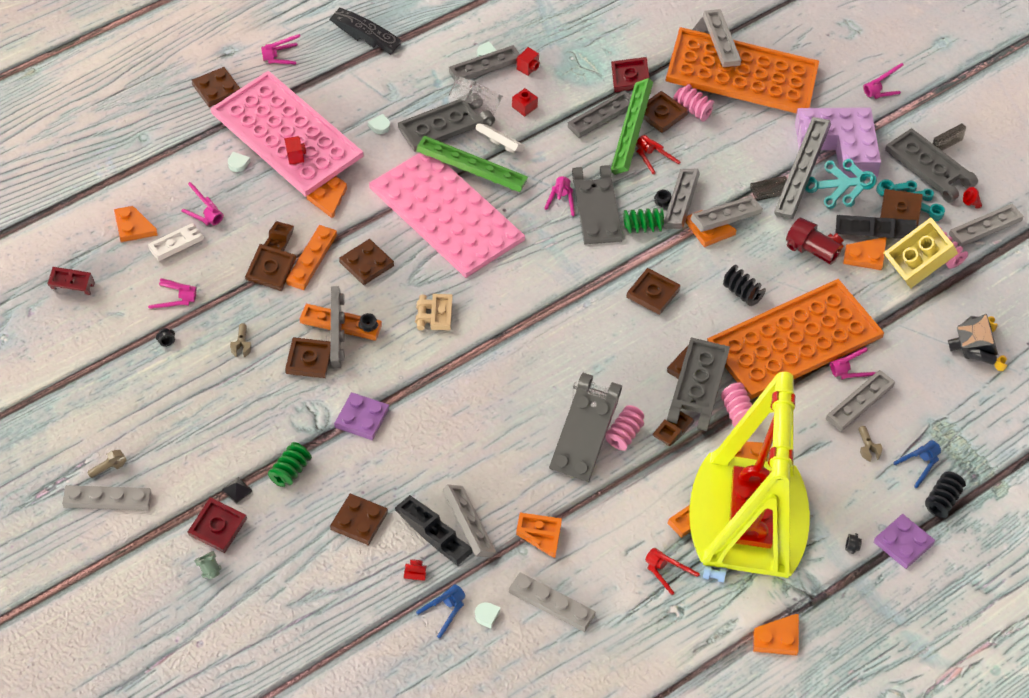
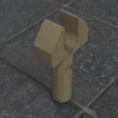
(234, 346)
(869, 445)
(115, 459)

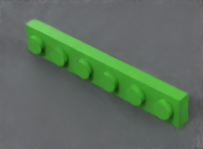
(631, 126)
(472, 163)

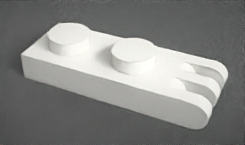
(498, 137)
(175, 242)

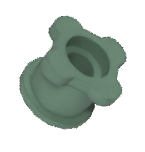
(208, 565)

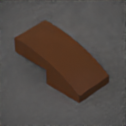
(279, 235)
(671, 432)

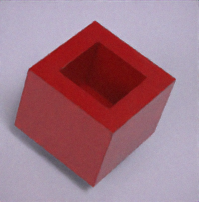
(528, 61)
(524, 102)
(295, 150)

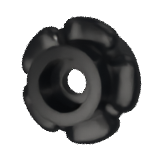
(662, 198)
(368, 322)
(165, 337)
(853, 543)

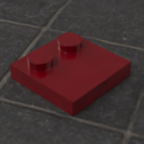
(628, 72)
(217, 525)

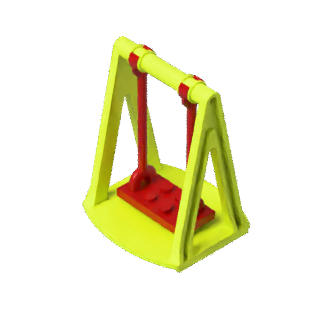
(753, 510)

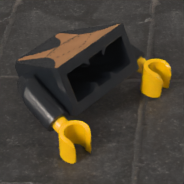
(978, 341)

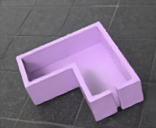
(850, 134)

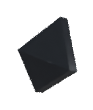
(237, 490)

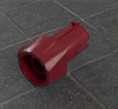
(805, 237)

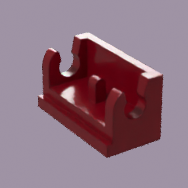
(71, 279)

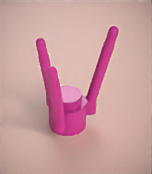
(269, 51)
(874, 87)
(562, 188)
(211, 212)
(186, 293)
(842, 366)

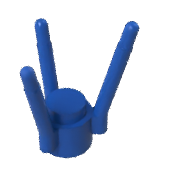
(928, 453)
(451, 597)

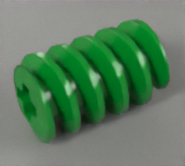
(643, 220)
(289, 465)

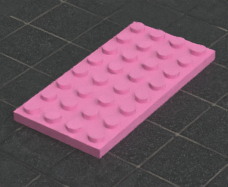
(268, 113)
(447, 213)

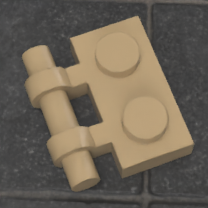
(440, 315)

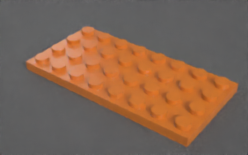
(762, 78)
(797, 336)

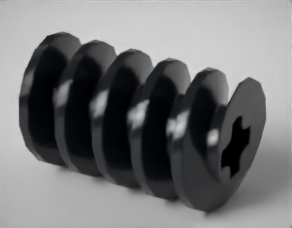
(742, 287)
(945, 494)

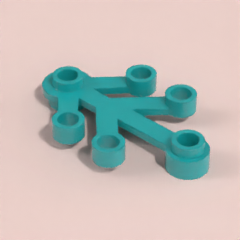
(843, 183)
(935, 211)

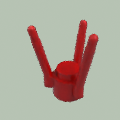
(647, 146)
(659, 560)

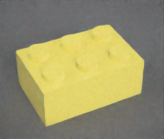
(921, 252)

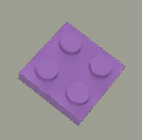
(361, 416)
(904, 541)

